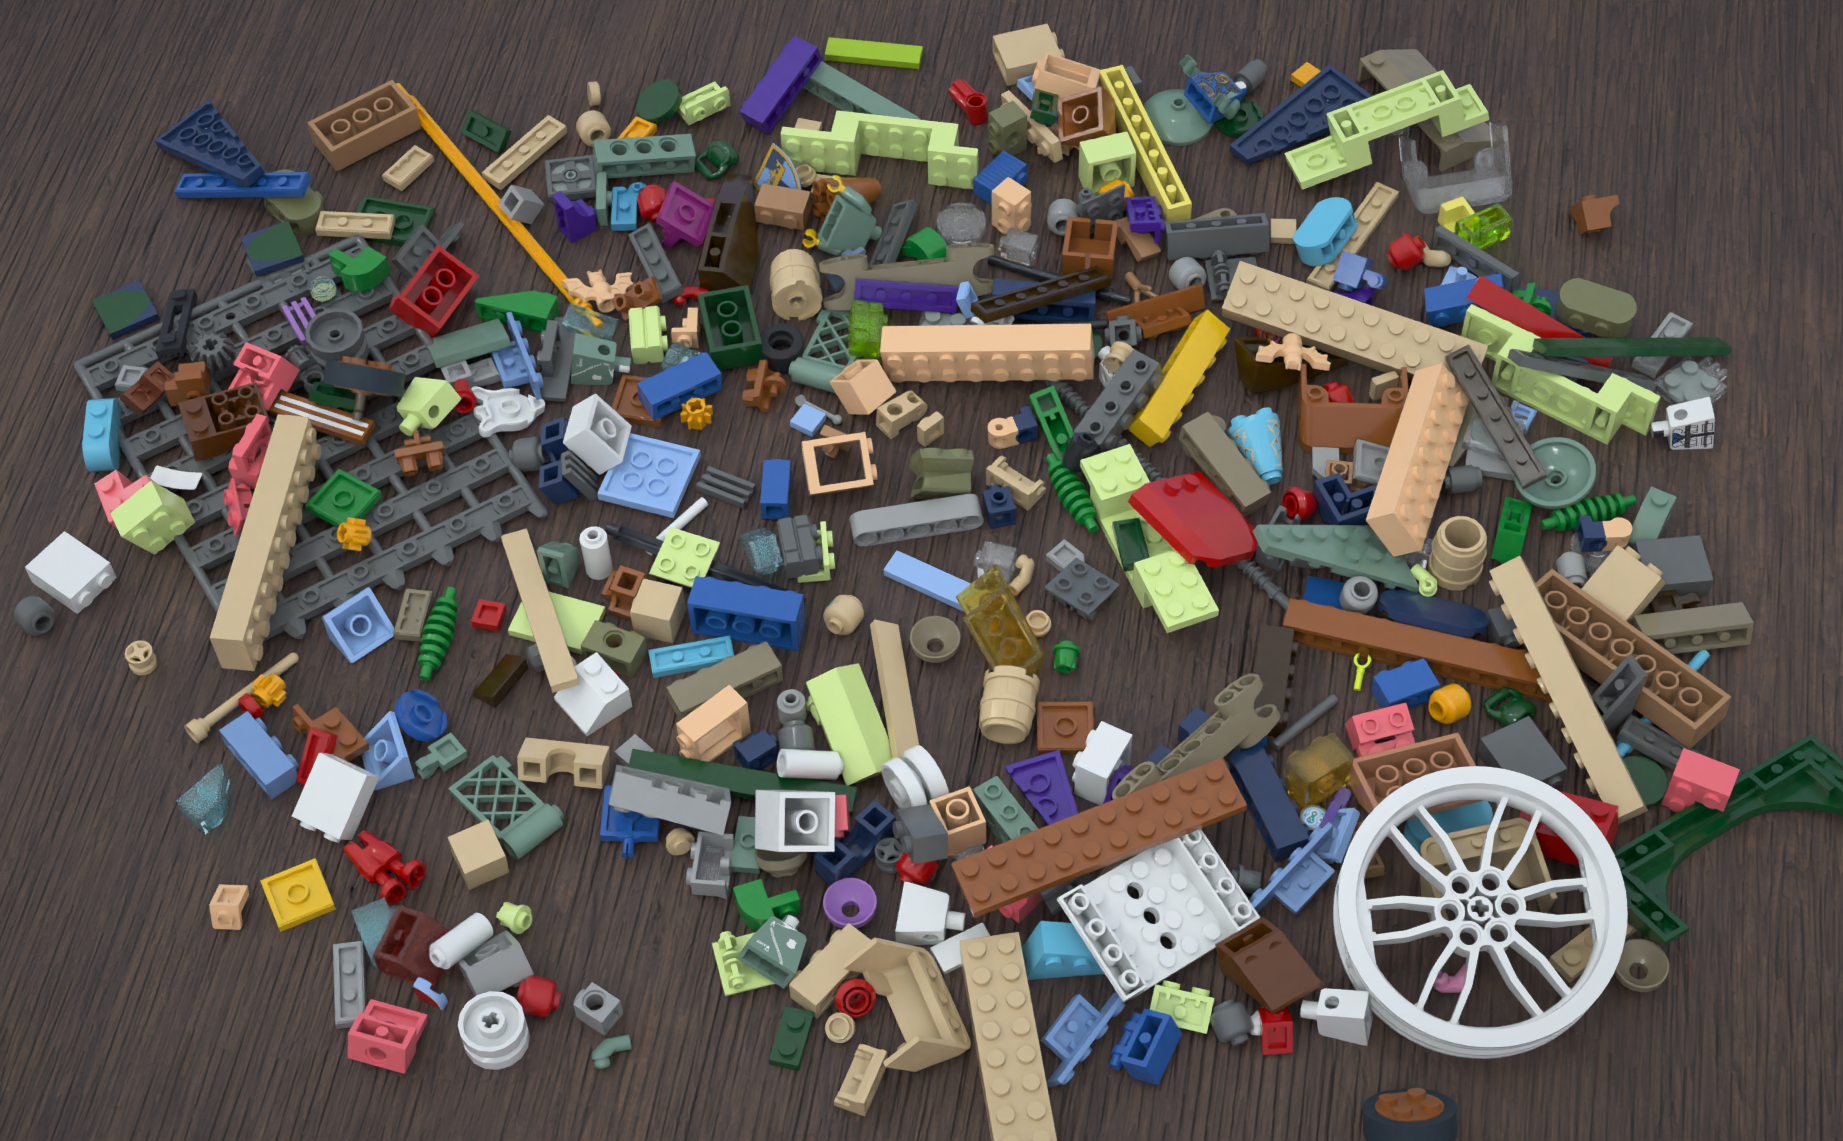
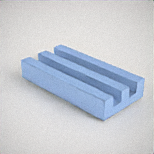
(1337, 844)

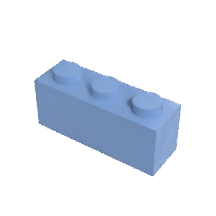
(260, 754)

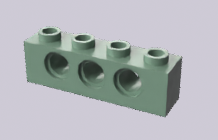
(644, 156)
(1002, 811)

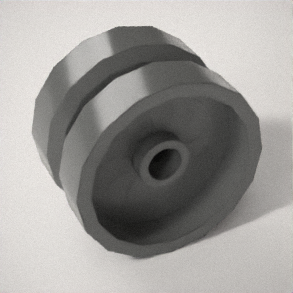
(336, 335)

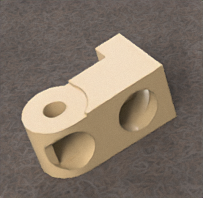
(899, 413)

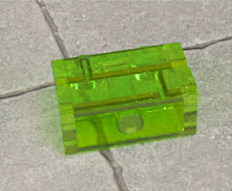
(1485, 226)
(866, 329)

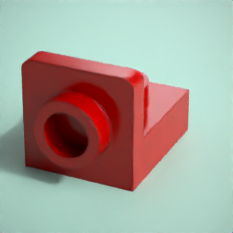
(1276, 1031)

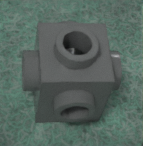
(1121, 324)

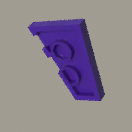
(1045, 786)

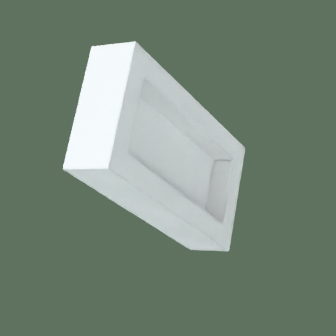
(948, 952)

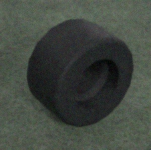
(781, 336)

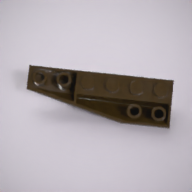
(731, 239)

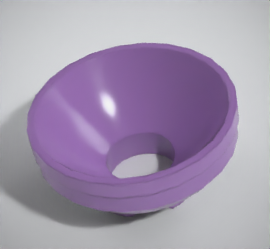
(849, 892)

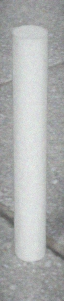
(685, 518)

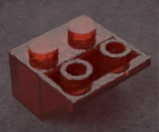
(406, 945)

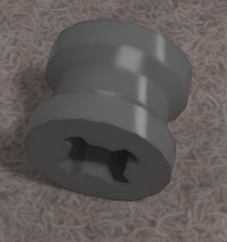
(884, 850)

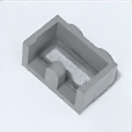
(711, 864)

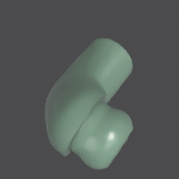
(608, 1047)

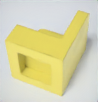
(1454, 211)

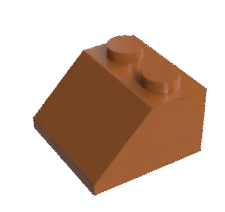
(1086, 116)

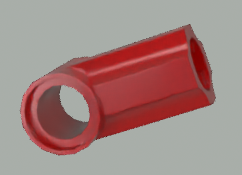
(970, 101)

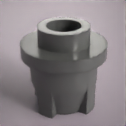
(1247, 879)

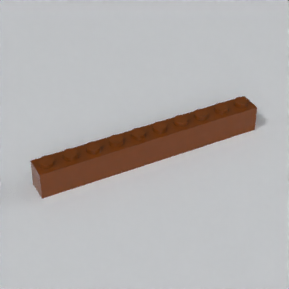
(1398, 643)

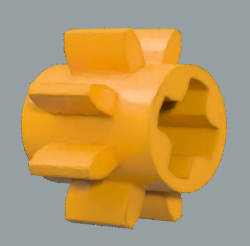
(696, 413)
(354, 534)
(269, 690)

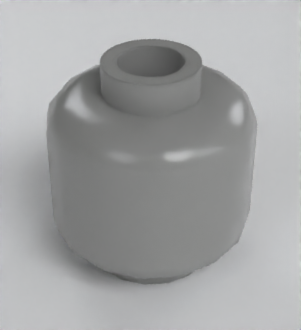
(1058, 215)
(1186, 273)
(1358, 595)

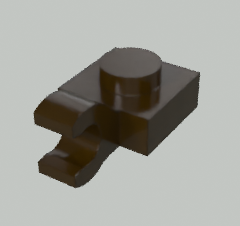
(1670, 601)

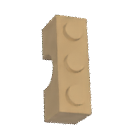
(544, 757)

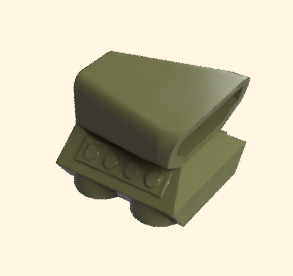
(941, 472)

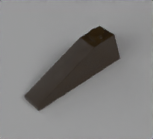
(1273, 376)

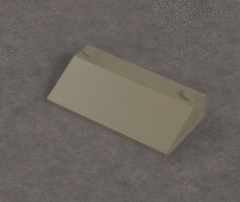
(1403, 66)

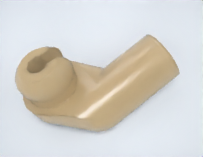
(1436, 258)
(1025, 575)

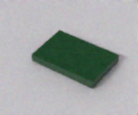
(406, 215)

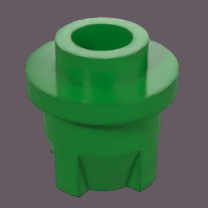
(1065, 656)

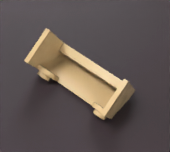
(1506, 843)
(917, 999)

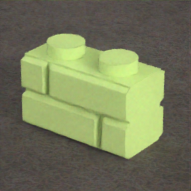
(646, 335)

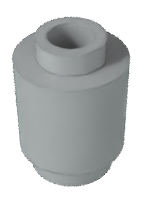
(1572, 568)
(791, 706)

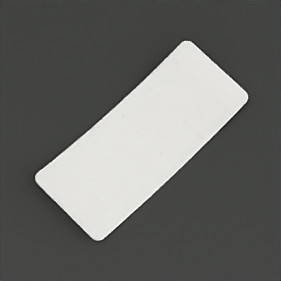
(175, 478)

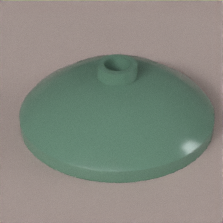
(1176, 118)
(1563, 462)

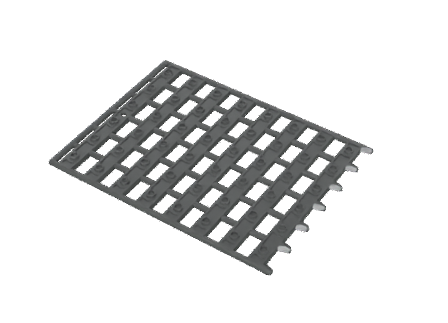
(315, 551)

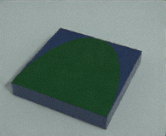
(272, 248)
(125, 309)

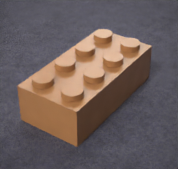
(364, 125)

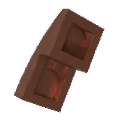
(147, 389)

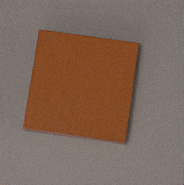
(628, 404)
(1063, 726)

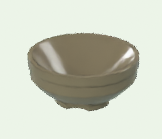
(935, 630)
(779, 863)
(1647, 956)

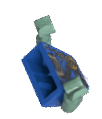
(1212, 93)

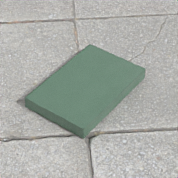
(469, 343)

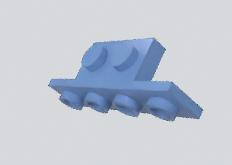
(514, 363)
(1300, 878)
(1075, 1032)

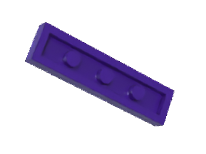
(907, 295)

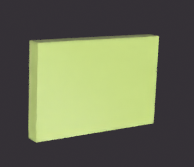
(573, 616)

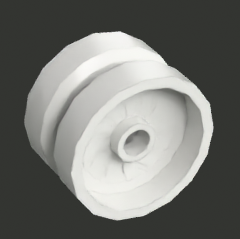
(914, 778)
(494, 1030)

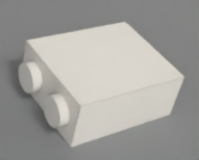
(71, 572)
(335, 797)

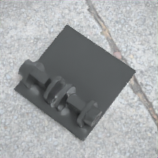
(1103, 206)
(1221, 273)
(1081, 588)

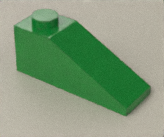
(529, 307)
(1052, 419)
(1511, 530)

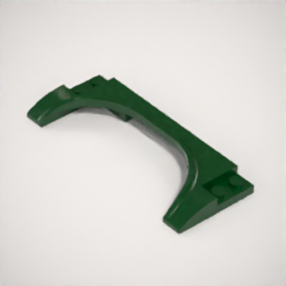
(1796, 778)

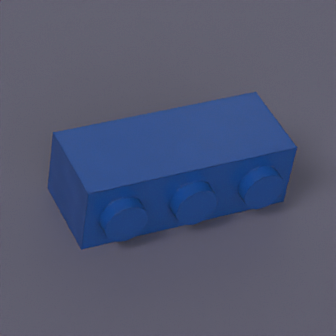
(1448, 302)
(678, 384)

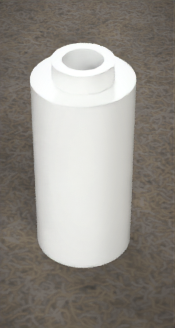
(596, 553)
(809, 764)
(460, 941)

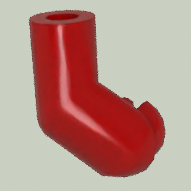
(689, 292)

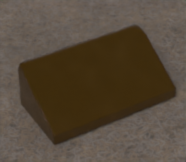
(501, 679)

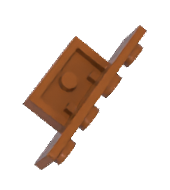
(1163, 312)
(349, 741)

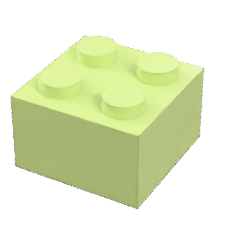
(1106, 160)
(152, 517)

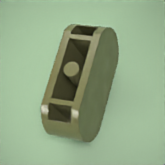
(299, 211)
(1595, 308)

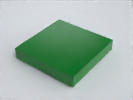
(343, 498)

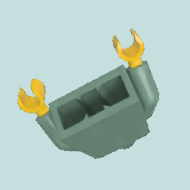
(846, 224)

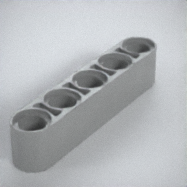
(916, 520)

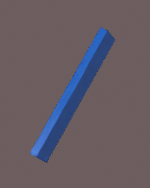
(268, 185)

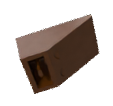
(220, 419)
(1266, 965)

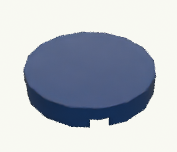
(420, 715)

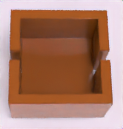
(1082, 252)

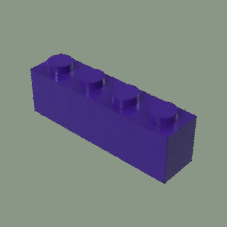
(780, 85)

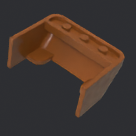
(1341, 424)

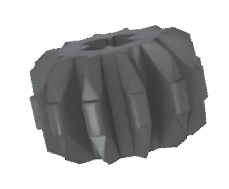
(214, 350)

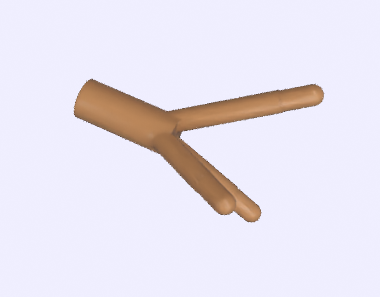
(1138, 287)

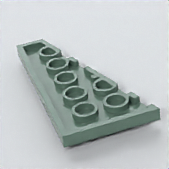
(1343, 548)

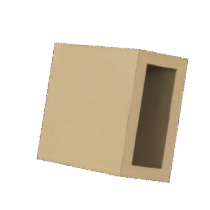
(1020, 50)
(1625, 583)

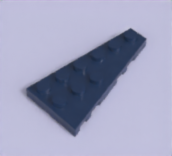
(1299, 116)
(211, 144)

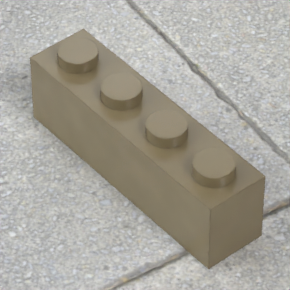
(1224, 463)
(1698, 627)
(744, 672)

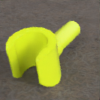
(1360, 671)

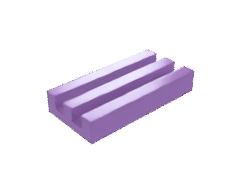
(288, 311)

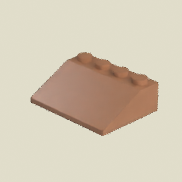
(1382, 773)

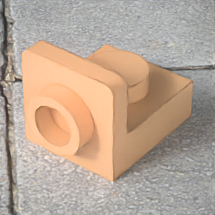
(690, 332)
(227, 906)

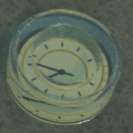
(322, 289)

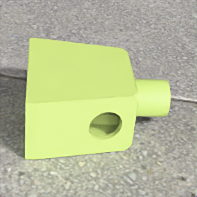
(426, 404)

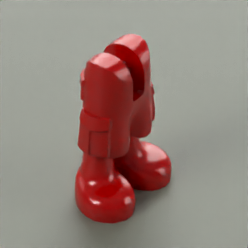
(381, 858)

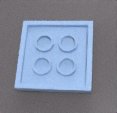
(650, 476)

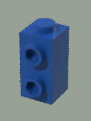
(776, 489)

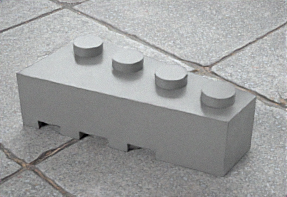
(670, 799)

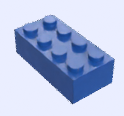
(747, 613)

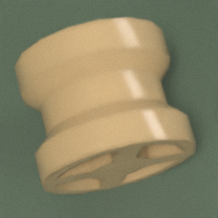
(1118, 354)
(143, 651)

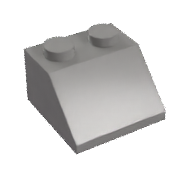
(495, 965)

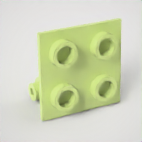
(684, 557)
(734, 974)

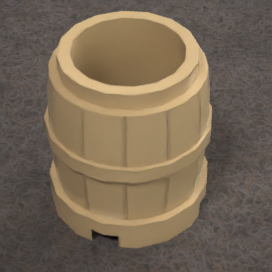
(795, 285)
(1458, 553)
(1008, 704)

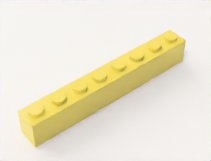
(1151, 155)

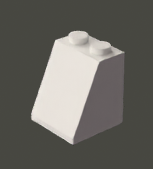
(795, 821)

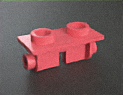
(237, 499)

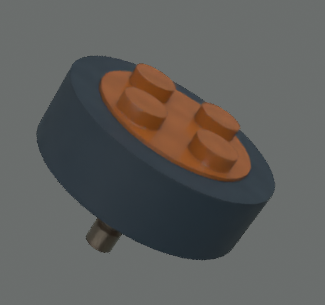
(363, 380)
(1409, 1116)

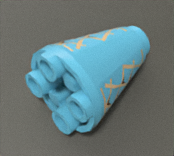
(1260, 442)

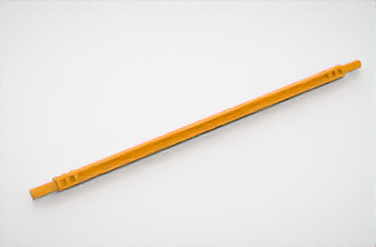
(493, 200)

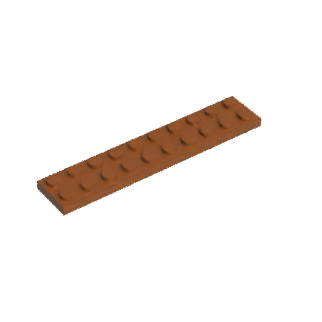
(1098, 837)

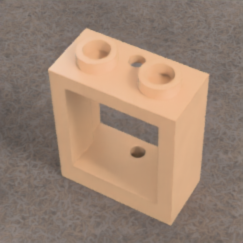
(1063, 76)
(811, 468)
(714, 726)

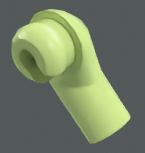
(1426, 581)

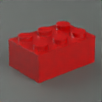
(434, 292)
(1601, 813)

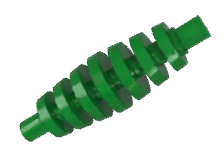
(1072, 493)
(1597, 507)
(437, 633)

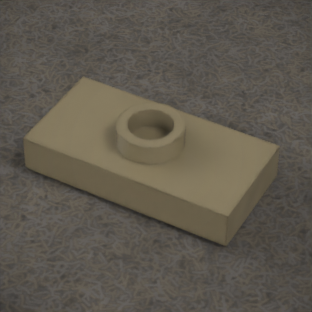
(413, 615)

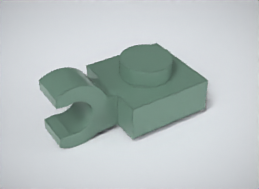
(442, 753)

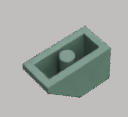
(1652, 516)
(558, 563)

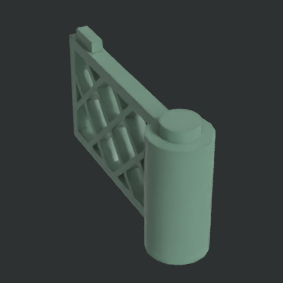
(820, 371)
(526, 827)

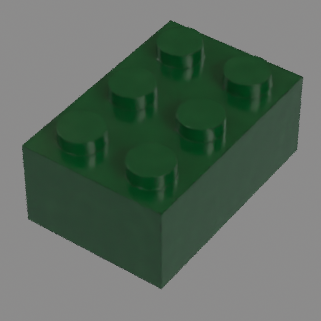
(730, 327)

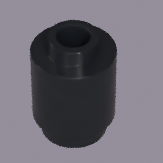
(1080, 447)

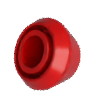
(1299, 502)
(855, 998)

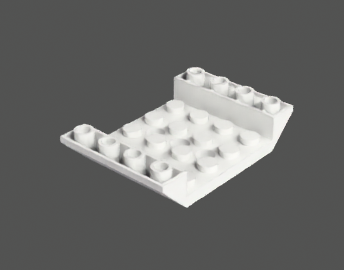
(1187, 893)

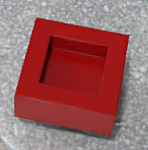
(488, 615)

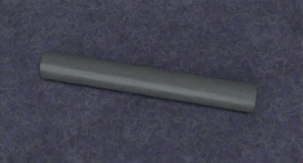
(1304, 722)

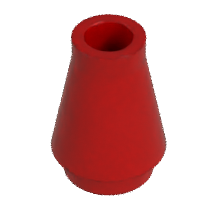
(468, 398)

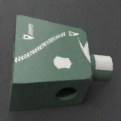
(596, 361)
(775, 950)

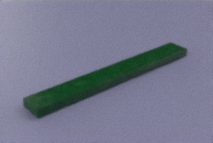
(1631, 347)
(739, 780)

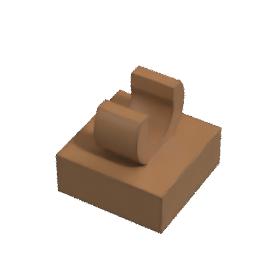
(832, 450)

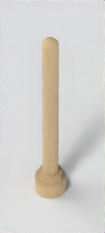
(199, 728)

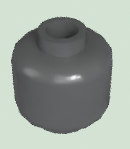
(528, 454)
(34, 615)
(796, 736)
(1231, 1022)

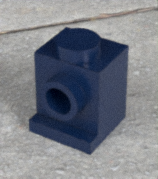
(998, 501)
(757, 750)

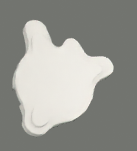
(505, 410)

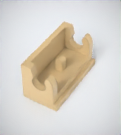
(1023, 490)
(862, 1080)

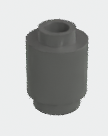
(1252, 74)
(1462, 479)

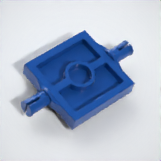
(627, 826)

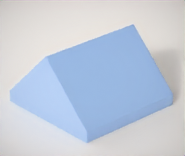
(358, 625)
(387, 753)

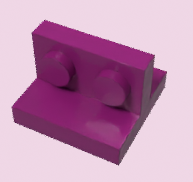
(684, 216)

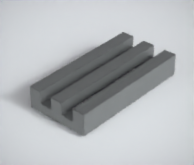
(579, 475)
(728, 483)

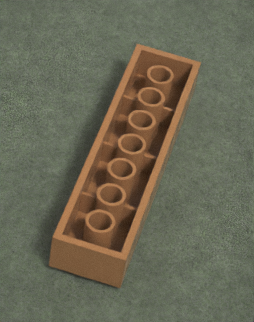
(1600, 640)

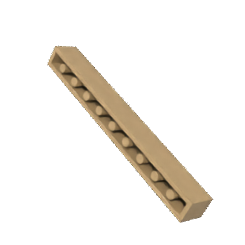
(1567, 689)

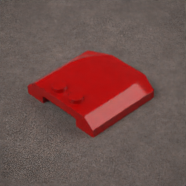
(1196, 519)

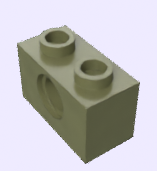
(1007, 129)
(622, 659)

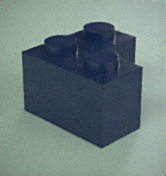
(1339, 505)

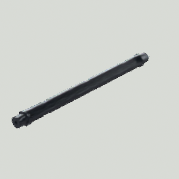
(716, 570)

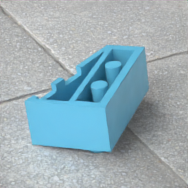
(1057, 952)

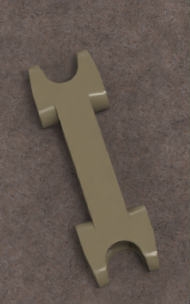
(947, 271)
(1230, 726)

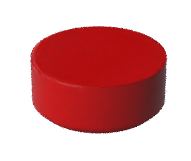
(248, 703)

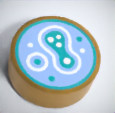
(1312, 816)

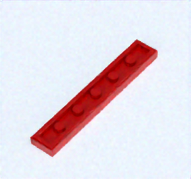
(1523, 315)

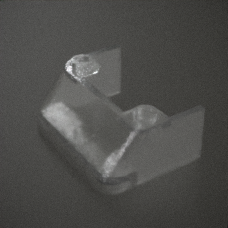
(1483, 185)

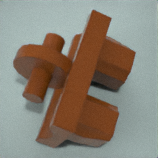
(641, 295)
(765, 384)
(418, 450)

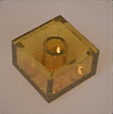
(1318, 771)

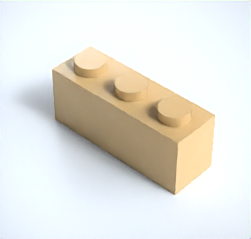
(818, 983)

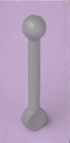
(800, 400)

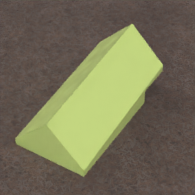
(851, 722)

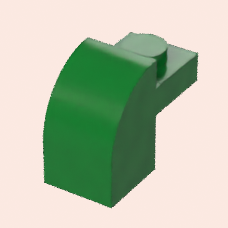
(925, 245)
(363, 271)
(757, 908)

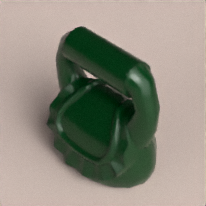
(721, 155)
(1511, 711)

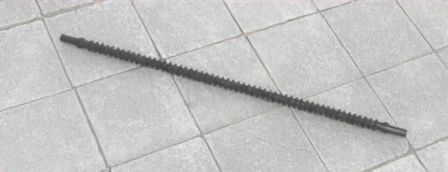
(1081, 407)

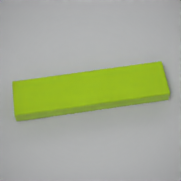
(873, 53)

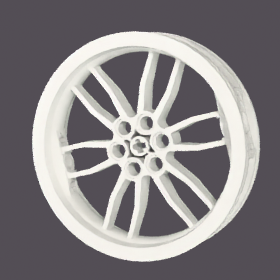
(1602, 895)

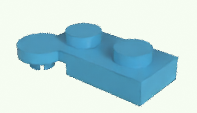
(625, 207)

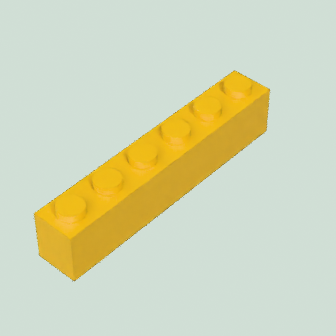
(1181, 375)

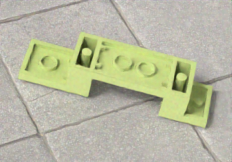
(1380, 115)
(884, 137)
(1554, 394)
(1165, 577)

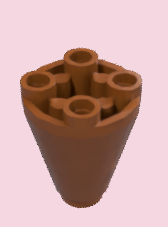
(823, 197)

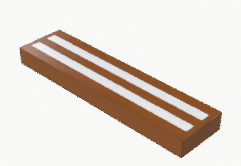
(324, 419)

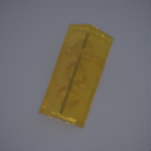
(1000, 624)

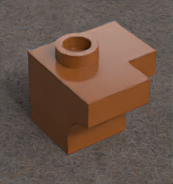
(1593, 213)
(189, 383)
(622, 589)

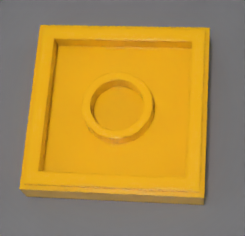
(298, 895)

